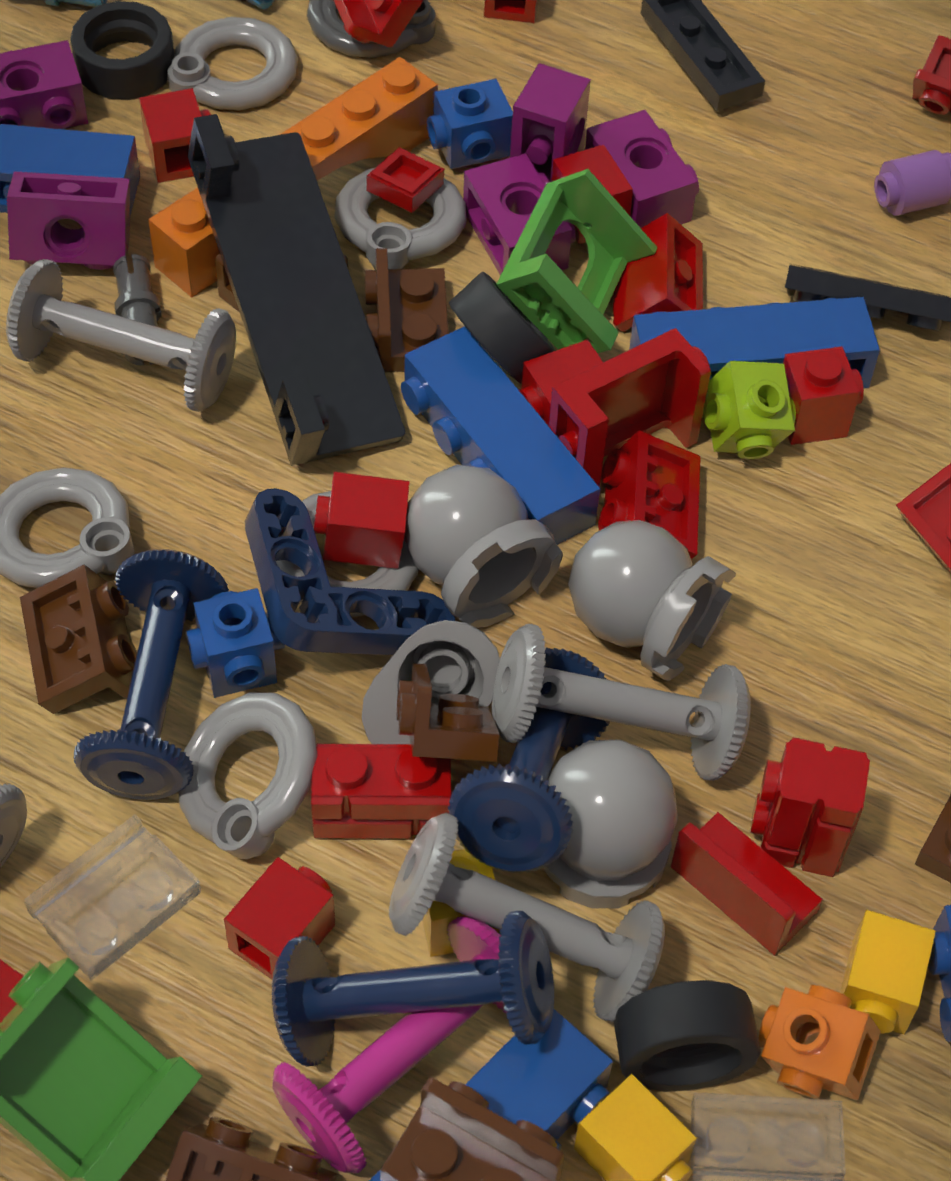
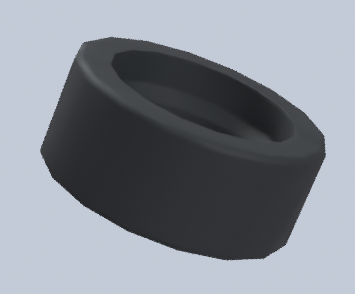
(122, 23)
(499, 325)
(687, 1035)

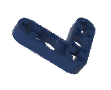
(325, 610)

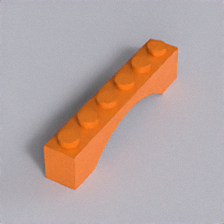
(358, 125)

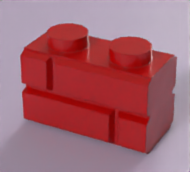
(376, 791)
(811, 805)

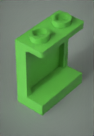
(81, 1078)

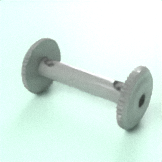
(39, 311)
(719, 716)
(624, 957)

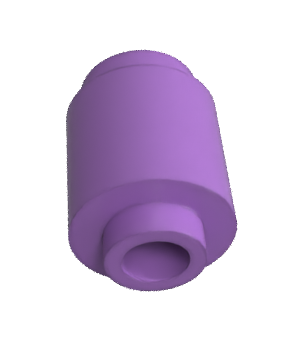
(914, 182)

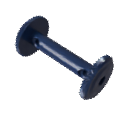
(135, 758)
(511, 812)
(310, 1000)

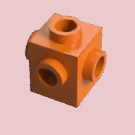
(818, 1042)

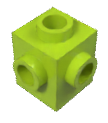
(749, 408)

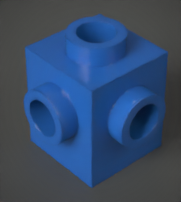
(471, 123)
(234, 642)

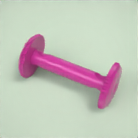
(325, 1112)

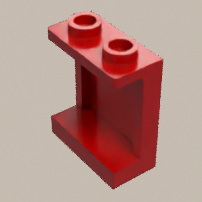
(640, 390)

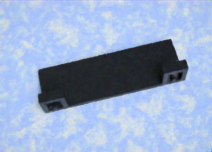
(294, 293)

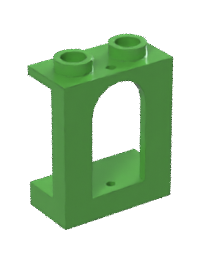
(544, 291)

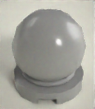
(478, 543)
(642, 590)
(620, 824)

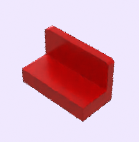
(662, 281)
(744, 882)

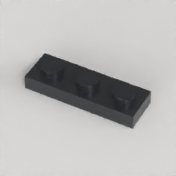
(704, 51)
(924, 307)

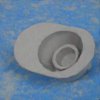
(457, 661)

